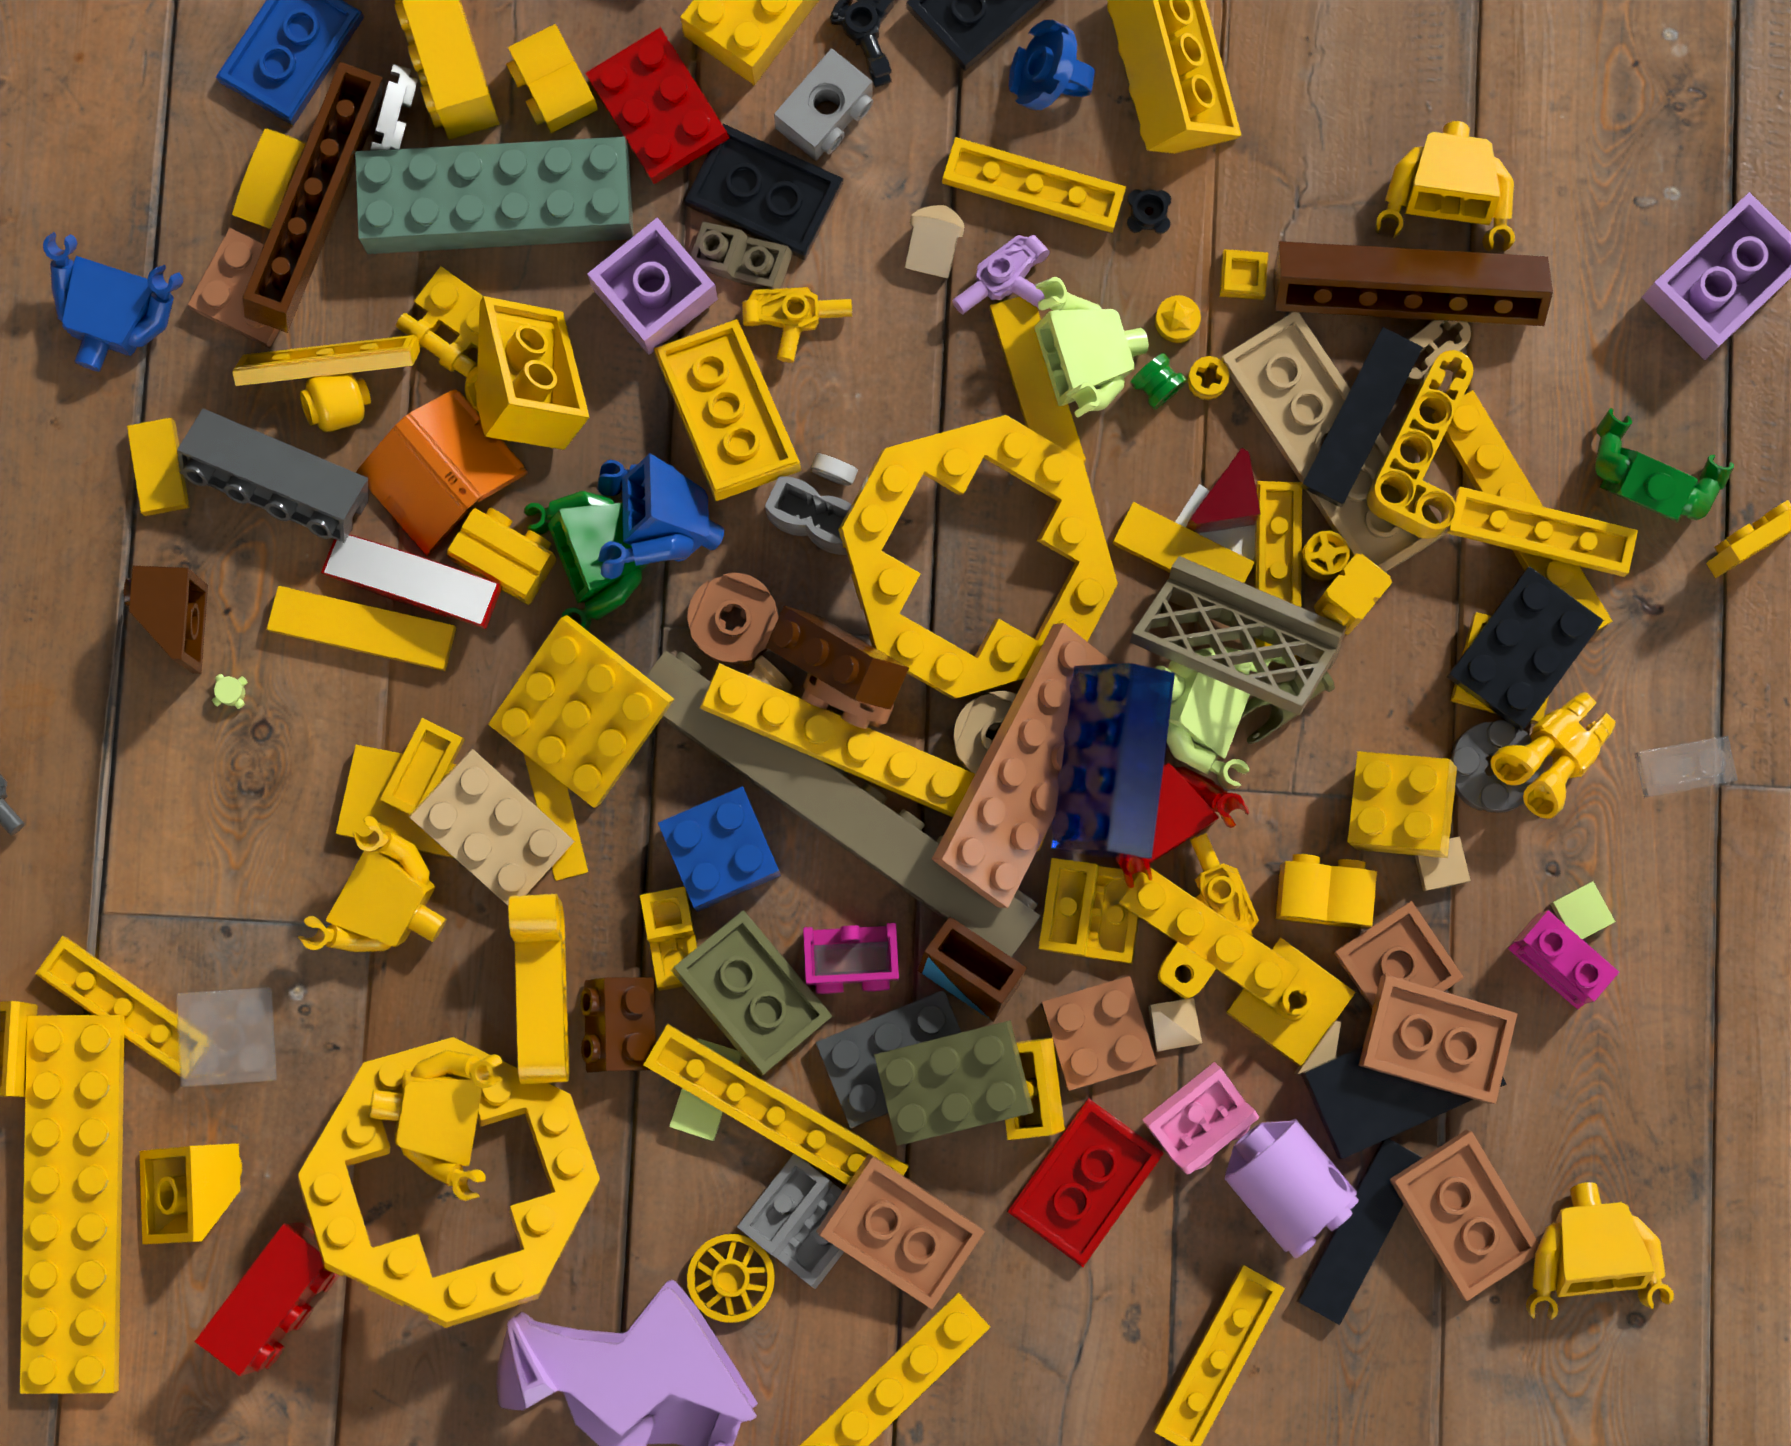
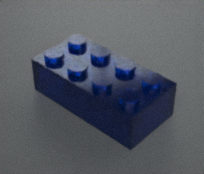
(1113, 760)

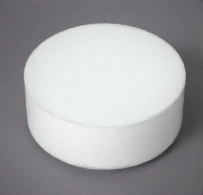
(833, 469)

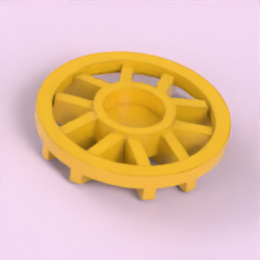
(730, 1278)

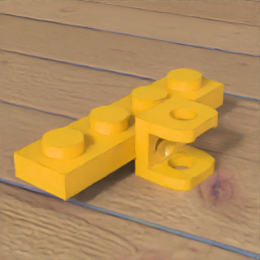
(1206, 942)

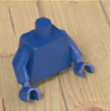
(107, 304)
(661, 515)

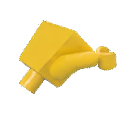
(1454, 181)
(380, 899)
(439, 1115)
(1597, 1251)

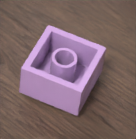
(653, 286)

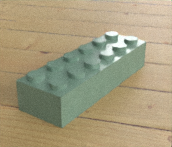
(494, 195)

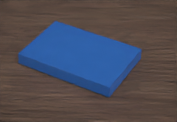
(289, 53)

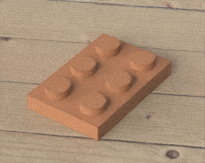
(1438, 1039)
(1466, 1215)
(900, 1231)

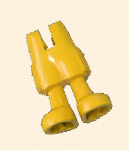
(1567, 743)

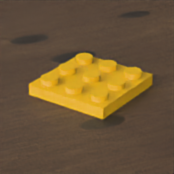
(580, 711)

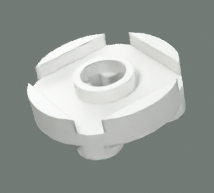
(396, 95)

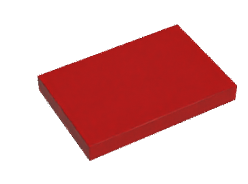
(1085, 1182)

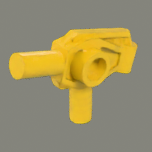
(793, 311)
(1222, 887)

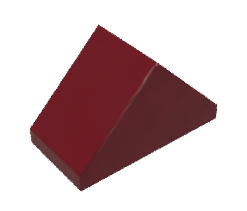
(1231, 500)

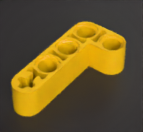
(1426, 439)
(541, 987)

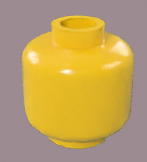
(334, 401)

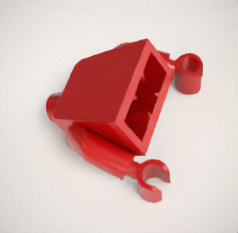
(1184, 809)

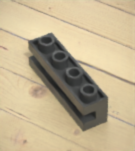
(272, 476)

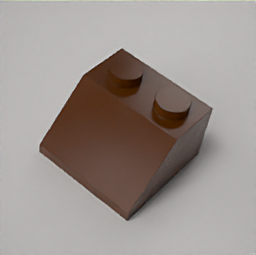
(171, 609)

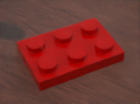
(657, 105)

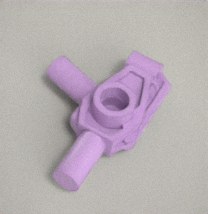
(1005, 274)

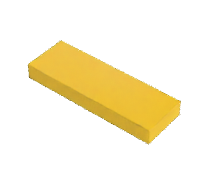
(1163, 540)

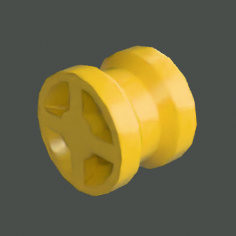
(1328, 548)

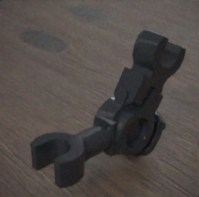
(862, 24)

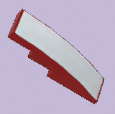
(412, 580)

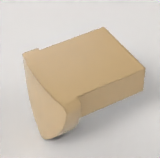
(934, 240)

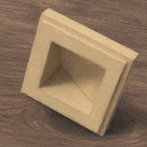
(1174, 1024)

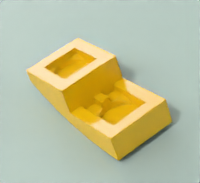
(267, 177)
(669, 932)

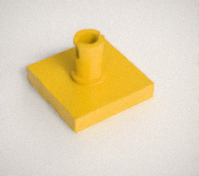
(1302, 1012)

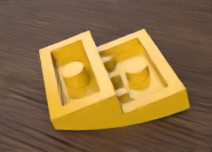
(1085, 913)

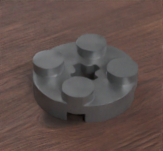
(1469, 757)

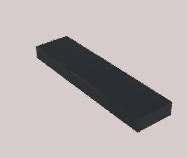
(1361, 417)
(1360, 1237)

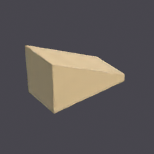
(1324, 1050)

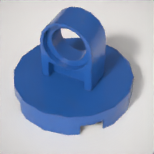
(1049, 67)

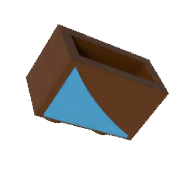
(971, 969)

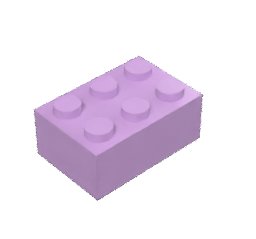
(1724, 276)

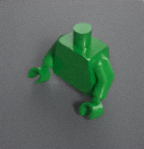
(1651, 481)
(579, 530)

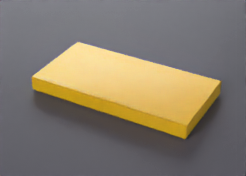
(727, 410)

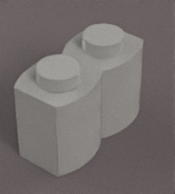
(803, 512)

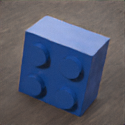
(719, 849)

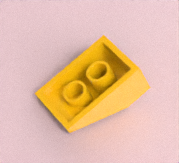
(527, 375)

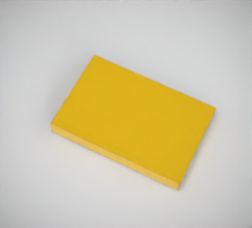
(366, 782)

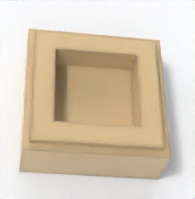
(1443, 872)

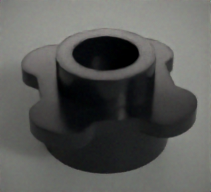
(1153, 199)

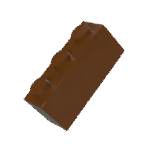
(837, 658)

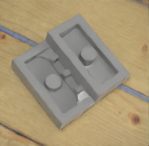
(788, 1217)

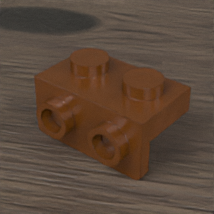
(618, 1023)

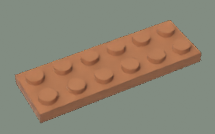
(1017, 781)

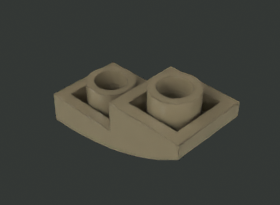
(741, 258)

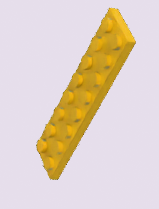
(72, 1204)

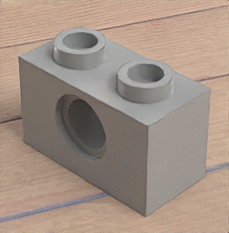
(832, 81)

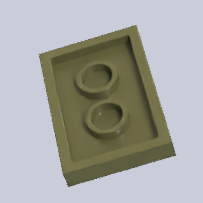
(751, 993)
(954, 1083)

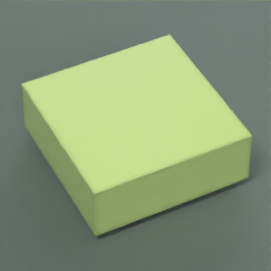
(1583, 911)

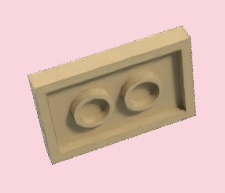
(491, 828)

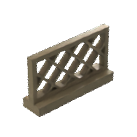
(1248, 615)

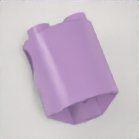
(1289, 1184)

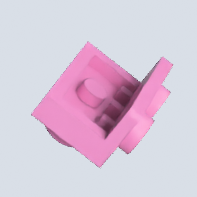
(1201, 1119)

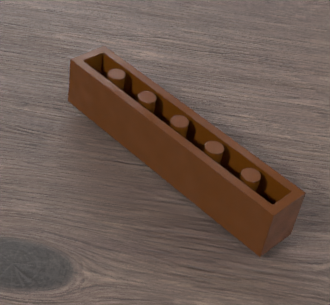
(313, 198)
(1412, 283)

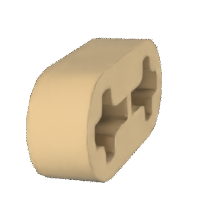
(1428, 336)

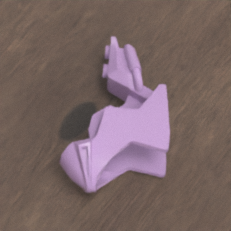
(631, 1388)

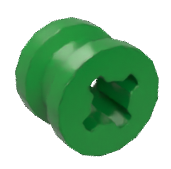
(1158, 381)

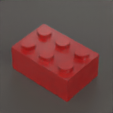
(268, 1302)

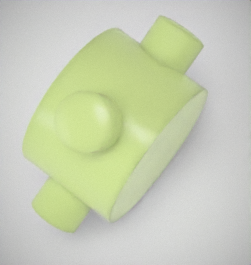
(229, 691)

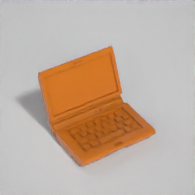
(437, 468)

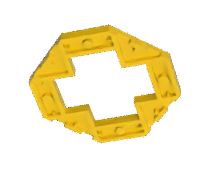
(952, 461)
(400, 1267)

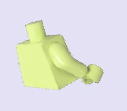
(1085, 348)
(1206, 718)

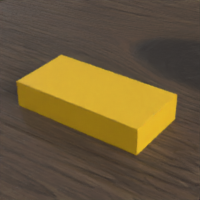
(157, 467)
(422, 766)

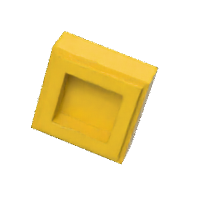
(1243, 274)

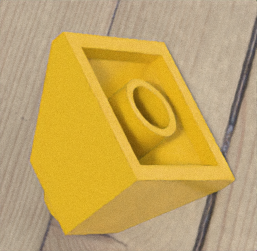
(186, 1190)

